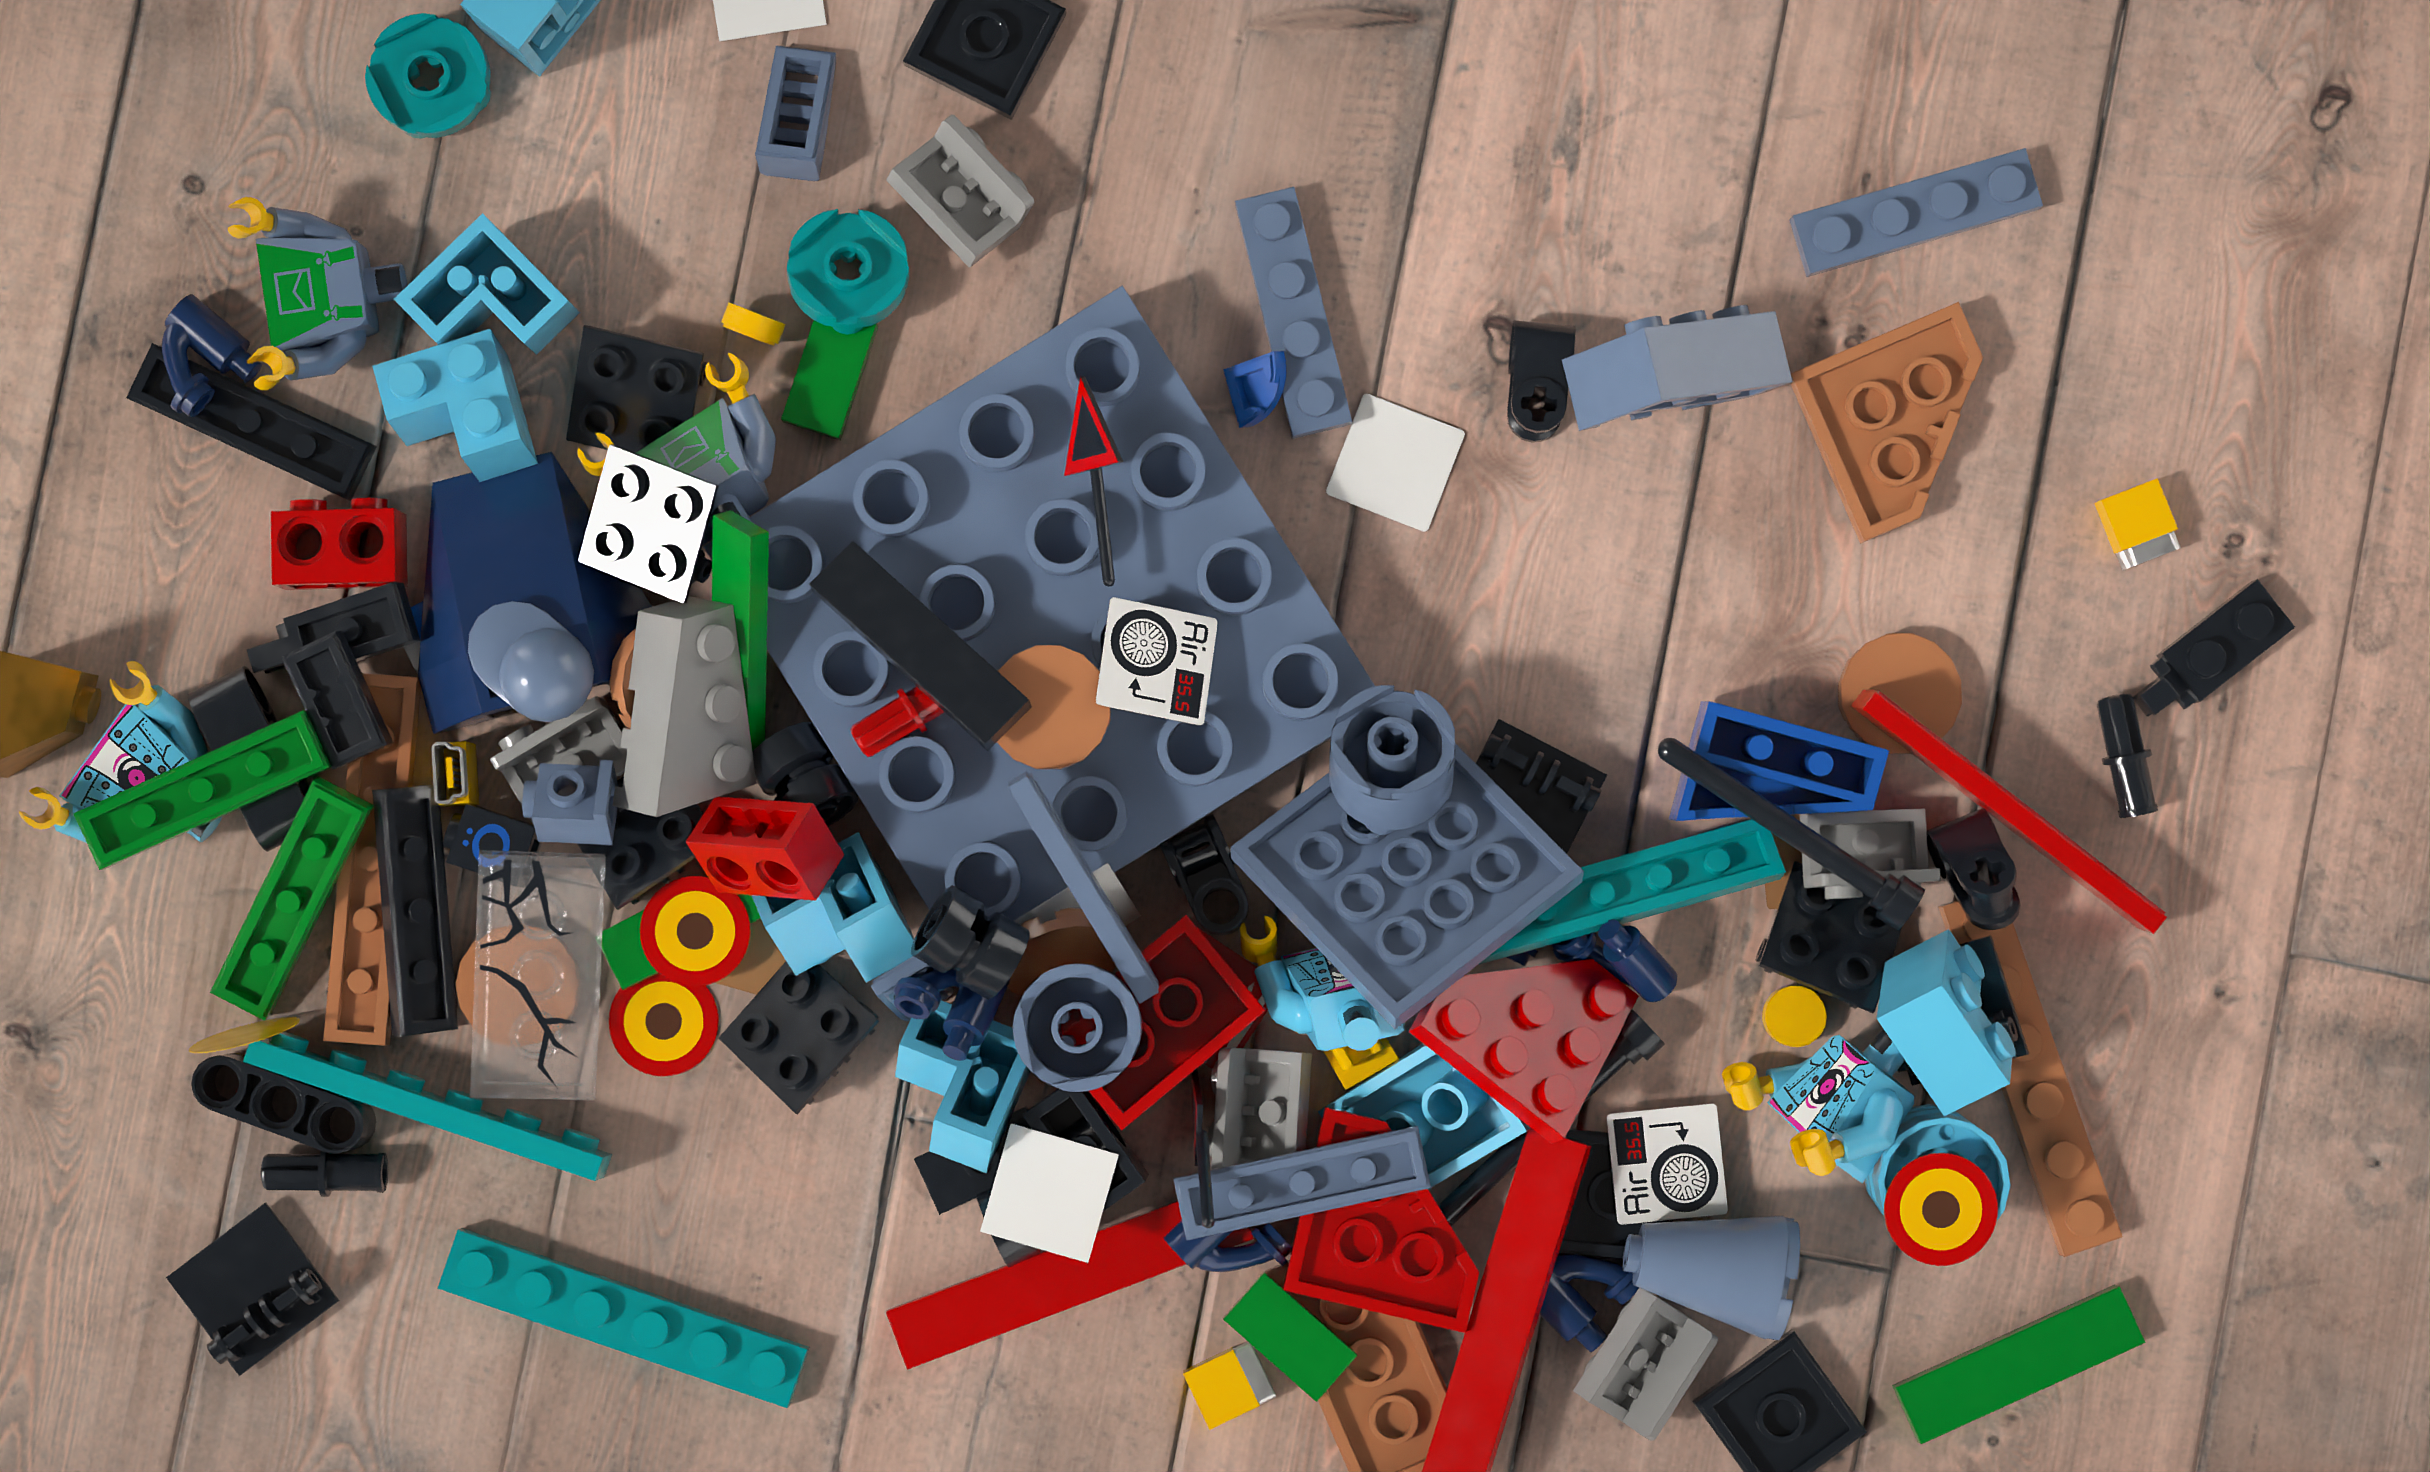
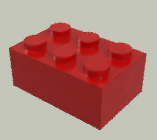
(1183, 1025)

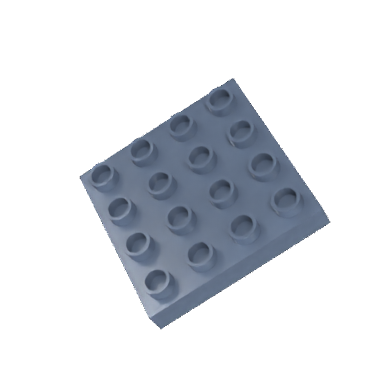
(1006, 553)

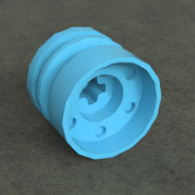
(1930, 1132)

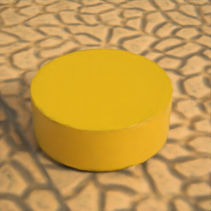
(752, 324)
(1794, 1016)

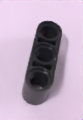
(233, 710)
(254, 1105)

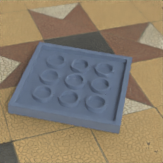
(1412, 905)

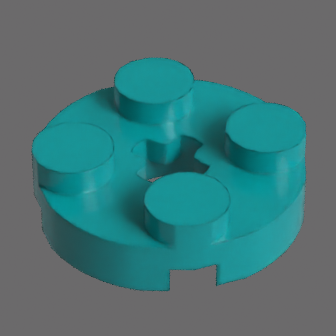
(394, 66)
(847, 303)

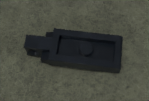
(370, 620)
(2215, 649)

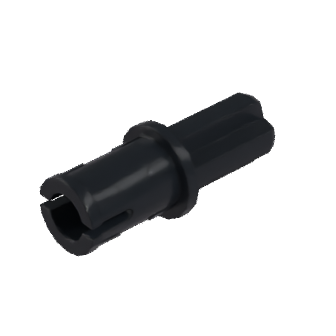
(2126, 755)
(325, 1172)

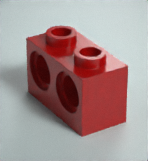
(338, 560)
(765, 848)

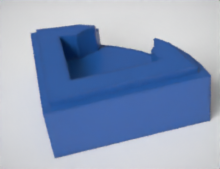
(1256, 387)

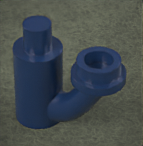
(212, 338)
(1625, 956)
(967, 1018)
(1208, 1256)
(1569, 1311)

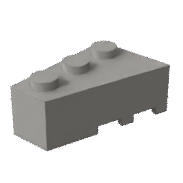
(688, 710)

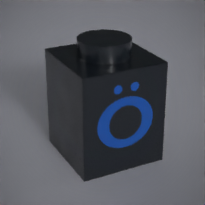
(485, 830)

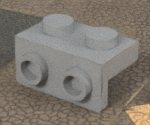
(962, 191)
(580, 739)
(1878, 838)
(1258, 1104)
(1646, 1364)

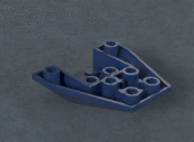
(501, 545)

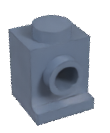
(572, 803)

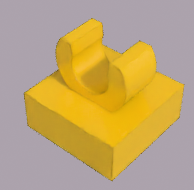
(1354, 1065)

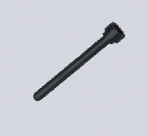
(1890, 896)
(1632, 1044)

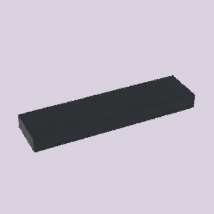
(261, 427)
(920, 645)
(415, 910)

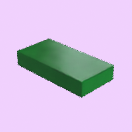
(828, 379)
(1290, 1336)

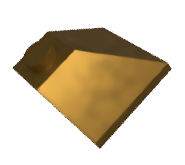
(41, 709)

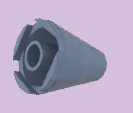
(1721, 1268)

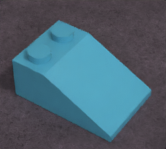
(1452, 1113)

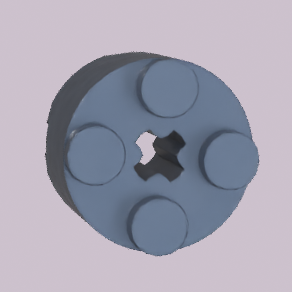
(1391, 758)
(1056, 1056)

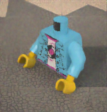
(142, 742)
(1313, 996)
(1836, 1100)

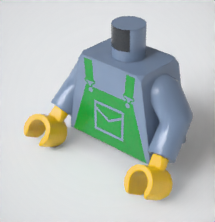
(314, 292)
(720, 445)

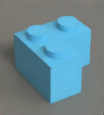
(530, 28)
(482, 277)
(460, 390)
(851, 913)
(1937, 1022)
(976, 1091)

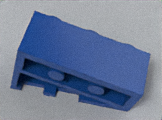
(1780, 761)

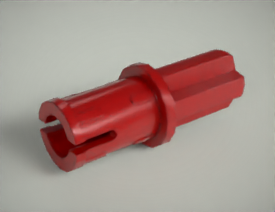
(894, 721)

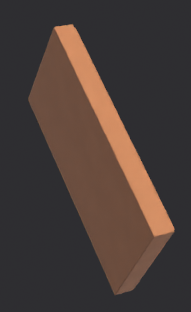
(1387, 1396)

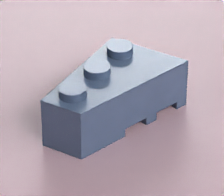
(1677, 365)

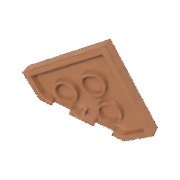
(1890, 415)

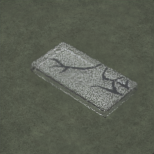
(537, 975)

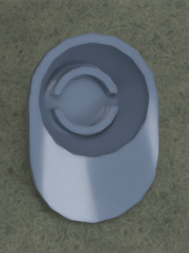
(530, 661)

